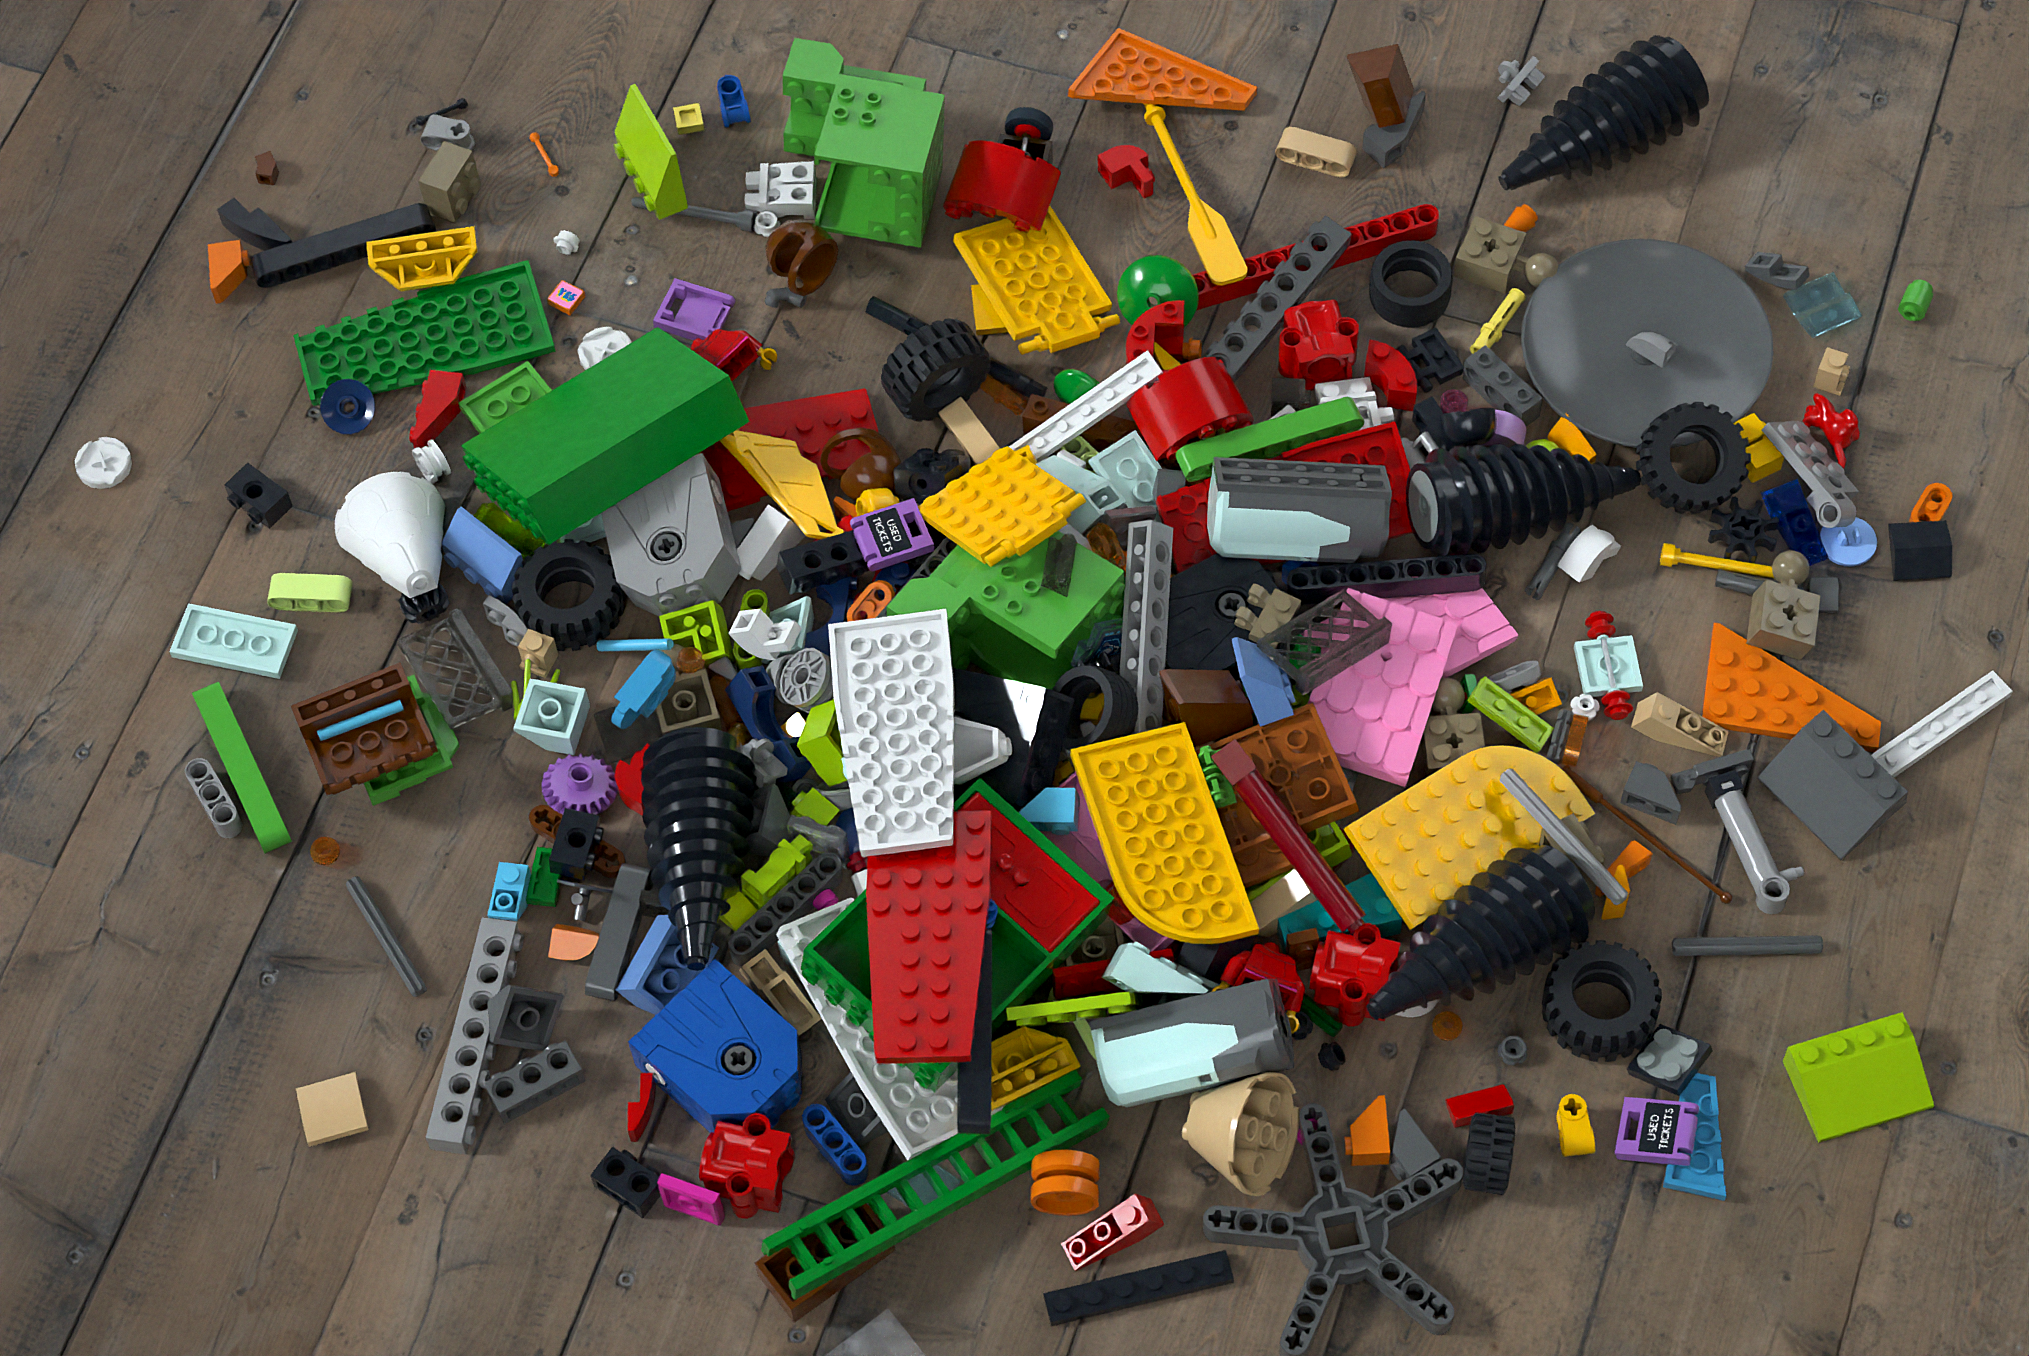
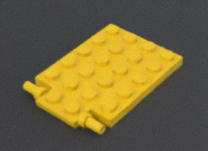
(1037, 283)
(1001, 507)

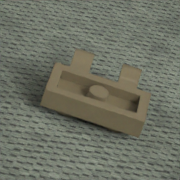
(1276, 612)

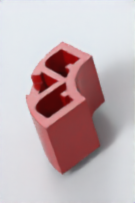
(1392, 374)

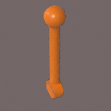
(553, 169)

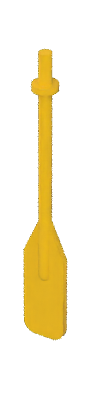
(1205, 225)

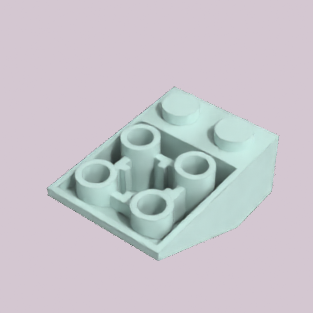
(1096, 490)
(1140, 973)

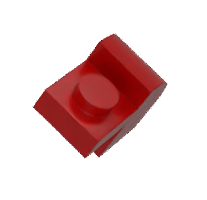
(1127, 164)
(629, 781)

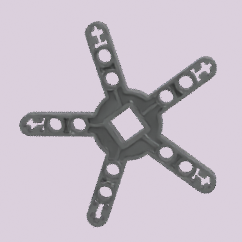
(1348, 1265)

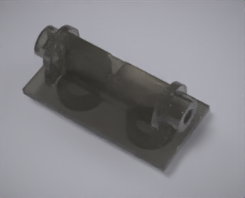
(1059, 564)

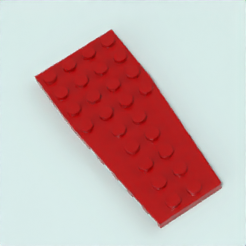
(806, 422)
(1378, 445)
(929, 944)

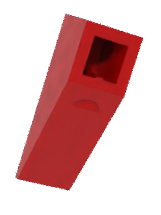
(438, 407)
(1113, 1231)

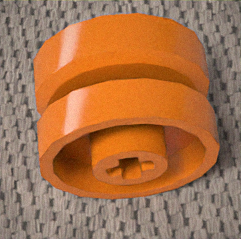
(1065, 1182)

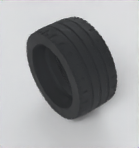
(1415, 257)
(1119, 704)

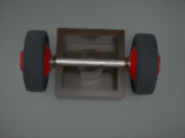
(1029, 131)

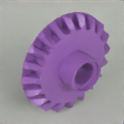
(579, 784)

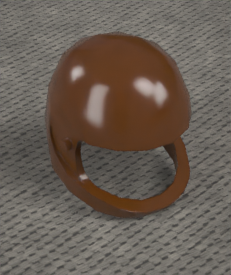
(802, 252)
(869, 471)

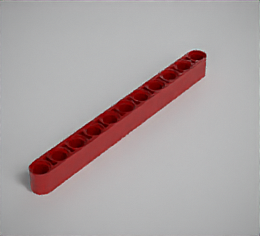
(1362, 246)

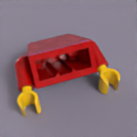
(733, 351)
(1267, 963)

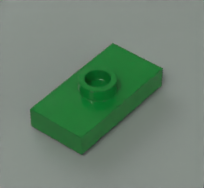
(543, 885)

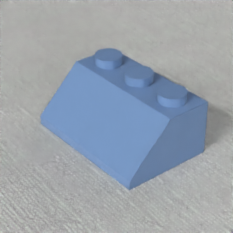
(481, 555)
(1264, 683)
(658, 968)

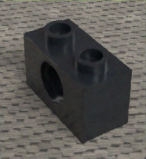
(250, 483)
(573, 828)

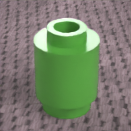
(1916, 300)

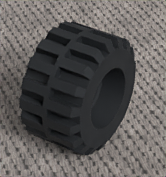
(1489, 1153)

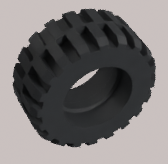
(935, 369)
(1725, 441)
(563, 564)
(1611, 966)

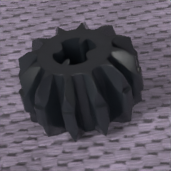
(424, 606)

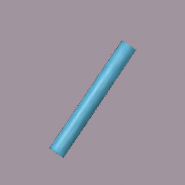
(634, 645)
(360, 720)

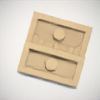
(332, 1109)

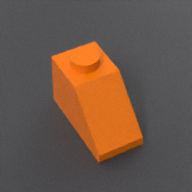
(226, 268)
(1369, 1136)

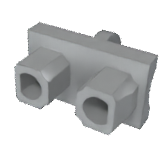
(1511, 73)
(766, 764)

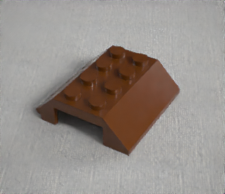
(369, 749)

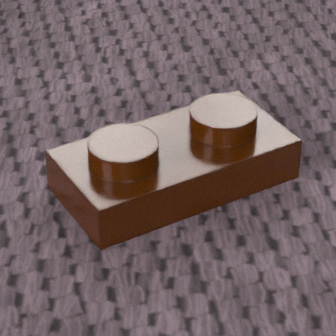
(1302, 947)

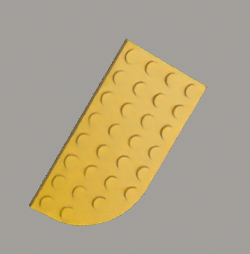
(1457, 825)
(1164, 836)

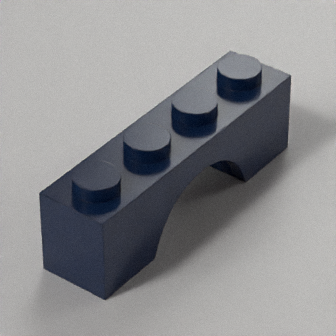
(840, 599)
(753, 698)

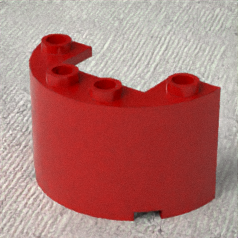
(1001, 183)
(1160, 325)
(1188, 404)

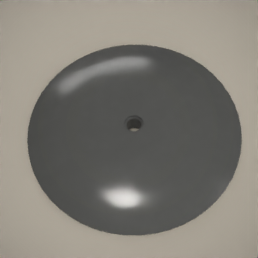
(1612, 291)

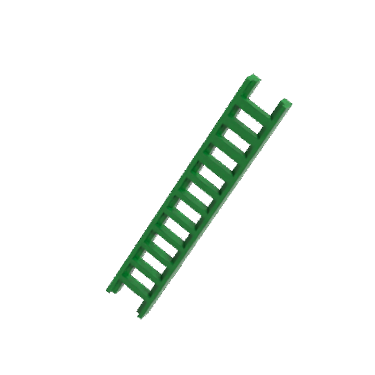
(948, 1201)

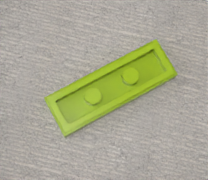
(1510, 714)

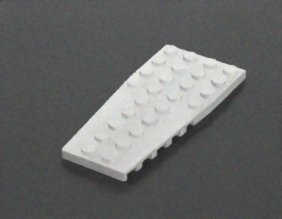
(897, 728)
(910, 1113)

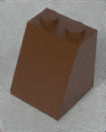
(1383, 83)
(1207, 703)

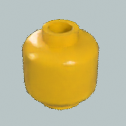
(875, 499)

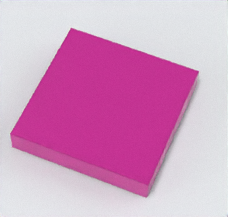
(691, 1199)

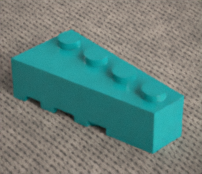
(1367, 894)

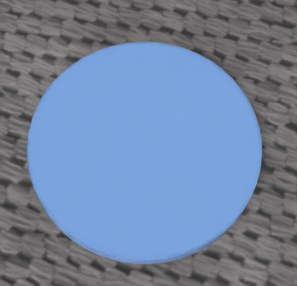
(1850, 544)

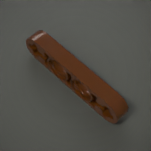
(544, 830)

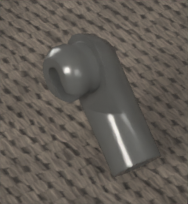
(784, 294)

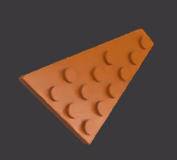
(1147, 73)
(1767, 697)

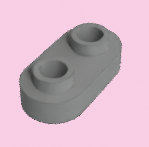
(1520, 674)

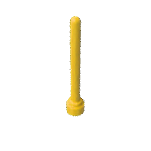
(1673, 556)

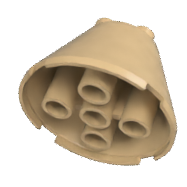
(1245, 1129)

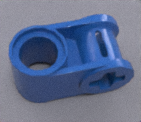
(733, 104)

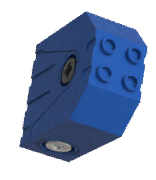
(722, 1052)

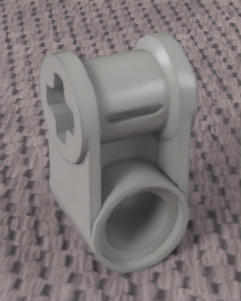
(446, 129)

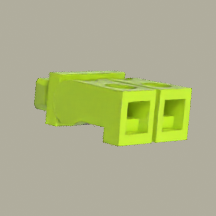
(781, 868)

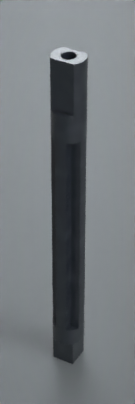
(909, 324)

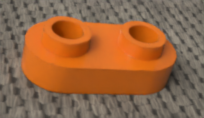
(1930, 510)
(870, 601)

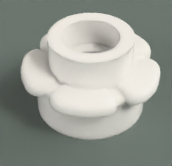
(763, 219)
(566, 242)
(1578, 702)

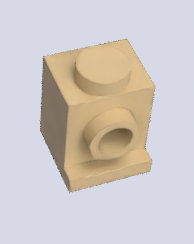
(1832, 372)
(540, 650)

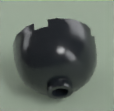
(1469, 427)

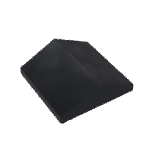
(1920, 550)
(1212, 959)

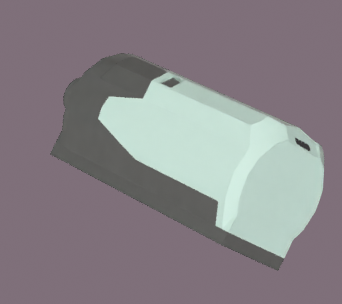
(1298, 510)
(1193, 1043)

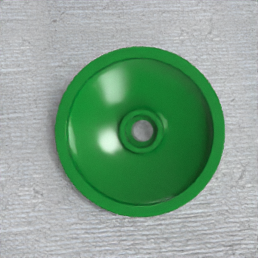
(1157, 278)

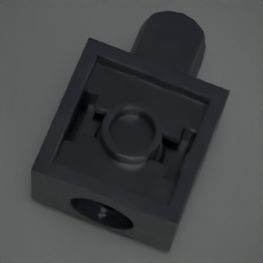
(928, 473)

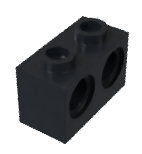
(623, 1187)

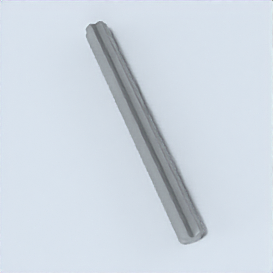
(1563, 836)

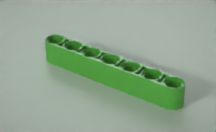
(1271, 436)
(241, 767)

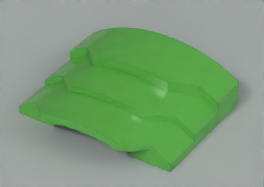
(389, 784)

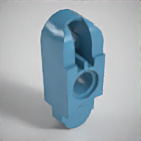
(644, 689)

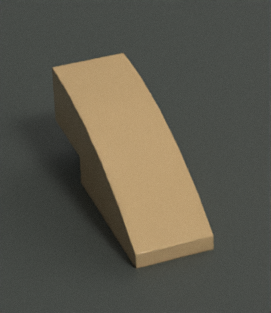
(779, 991)

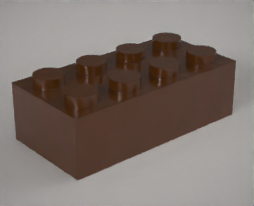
(782, 1266)

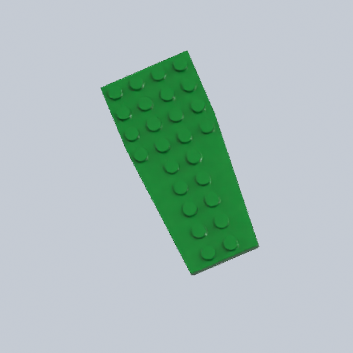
(446, 328)

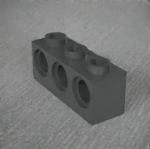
(1501, 386)
(529, 1096)

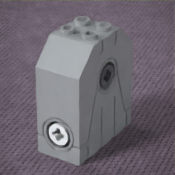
(673, 540)

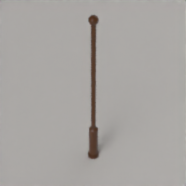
(1597, 797)

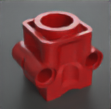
(1317, 343)
(1352, 970)
(747, 1164)

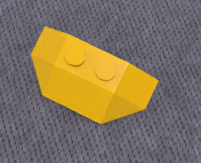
(423, 258)
(1026, 1063)

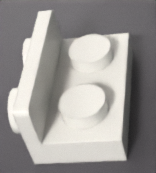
(1358, 389)

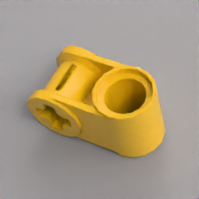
(1575, 1131)

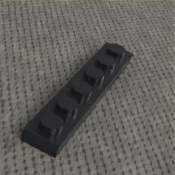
(1138, 1288)

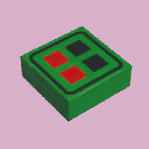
(1468, 683)

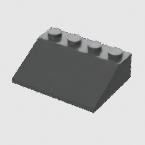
(1833, 785)

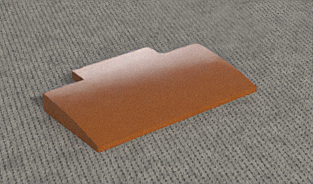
(1305, 776)

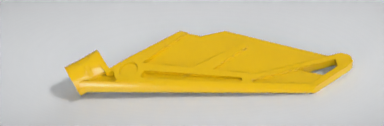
(786, 478)

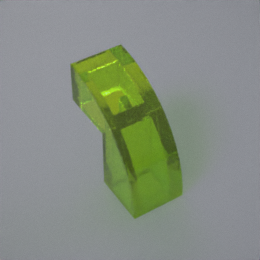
(508, 530)

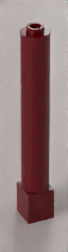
(1289, 836)

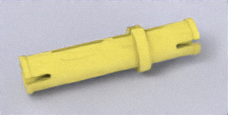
(1492, 331)

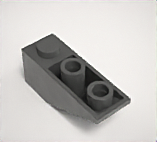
(1390, 142)

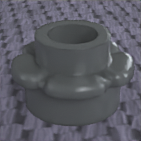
(1518, 1045)

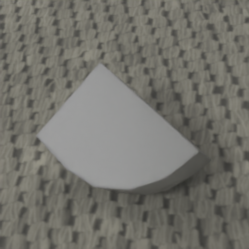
(1653, 347)

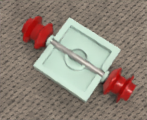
(1608, 665)

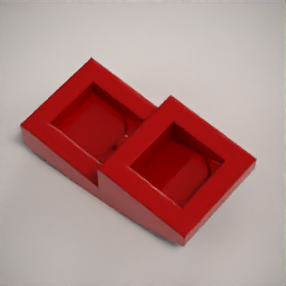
(640, 1112)

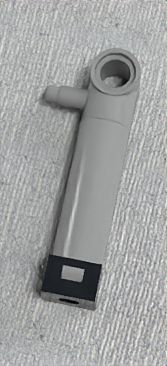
(1726, 795)

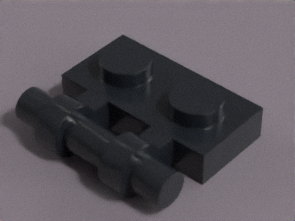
(1437, 356)

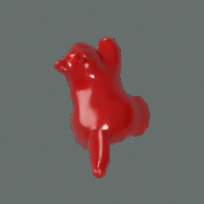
(1838, 427)

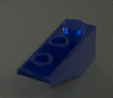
(1795, 520)

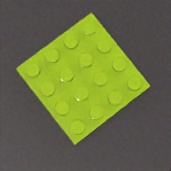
(1066, 1010)

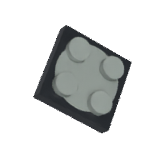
(1669, 1059)

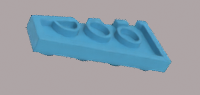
(1706, 1167)

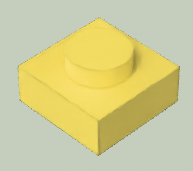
(688, 118)

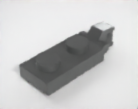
(1685, 780)

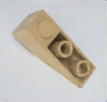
(1677, 725)

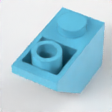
(1054, 810)
(509, 891)

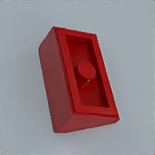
(1491, 1100)

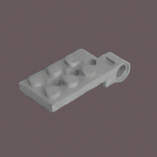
(1823, 475)

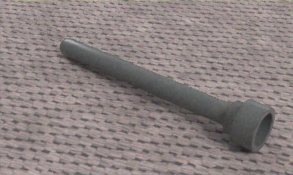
(744, 219)

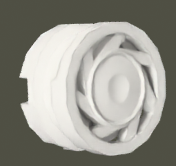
(431, 461)

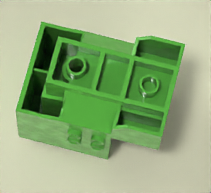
(878, 135)
(1008, 619)

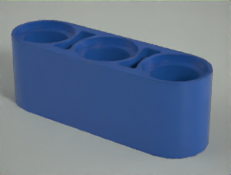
(832, 1131)

